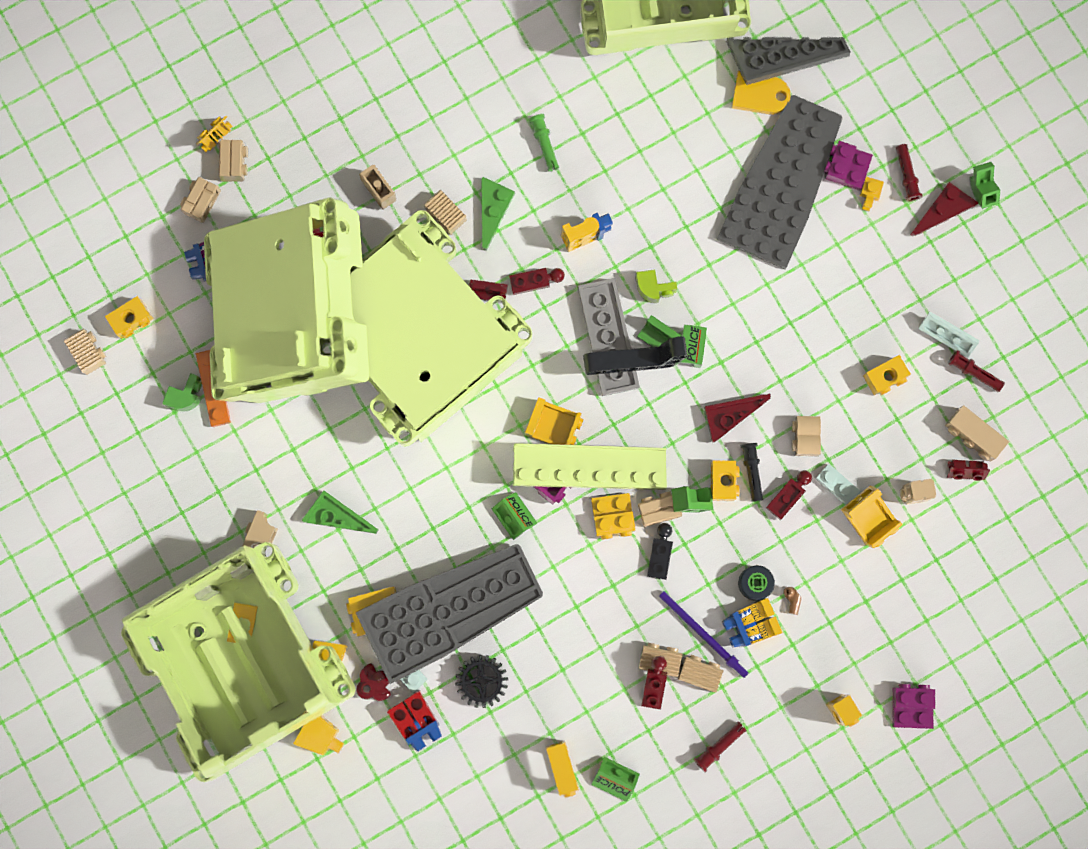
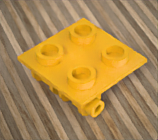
(223, 128)

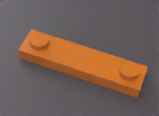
(217, 409)

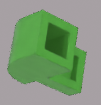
(984, 186)
(186, 399)

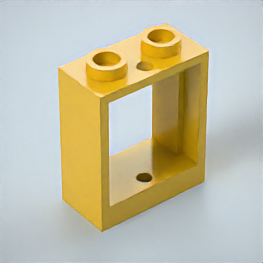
(562, 769)

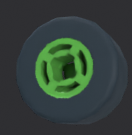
(756, 582)

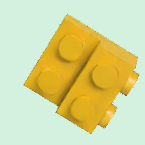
(613, 516)

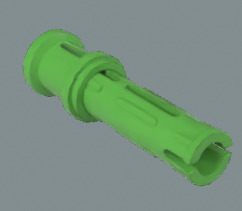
(542, 134)

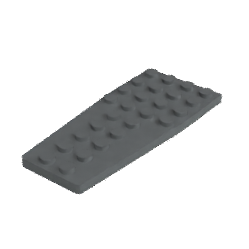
(782, 183)
(447, 610)

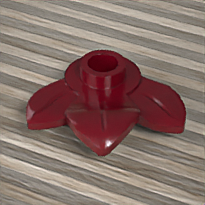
(375, 681)

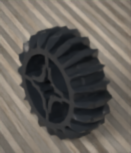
(483, 698)

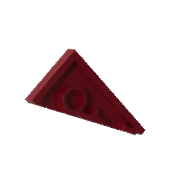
(947, 205)
(727, 415)

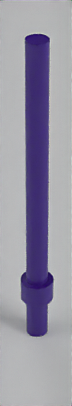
(731, 661)

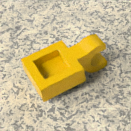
(871, 191)

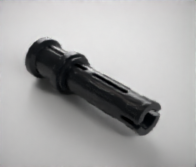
(751, 461)

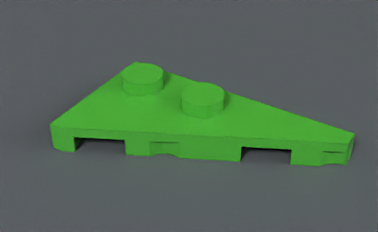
(494, 206)

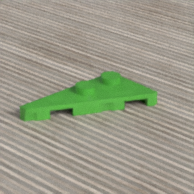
(332, 513)

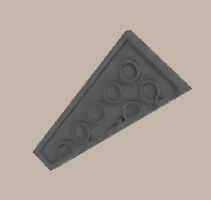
(783, 55)

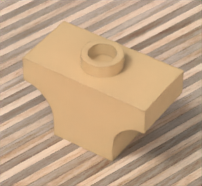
(259, 531)

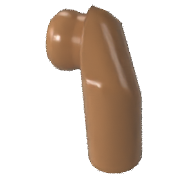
(794, 599)

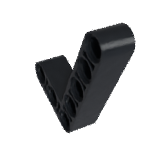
(627, 360)

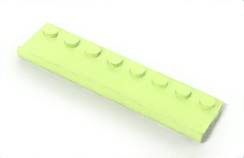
(589, 466)

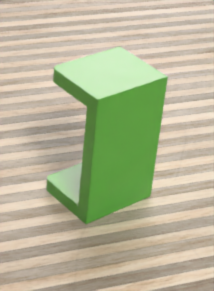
(692, 500)

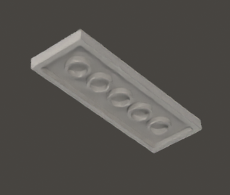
(607, 331)

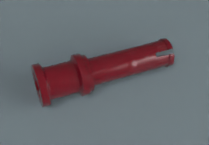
(910, 180)
(969, 367)
(713, 753)

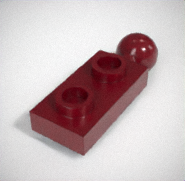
(535, 280)
(789, 495)
(655, 684)

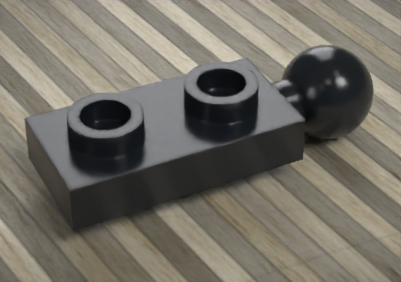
(660, 553)

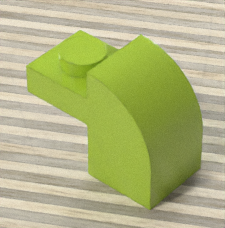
(650, 290)

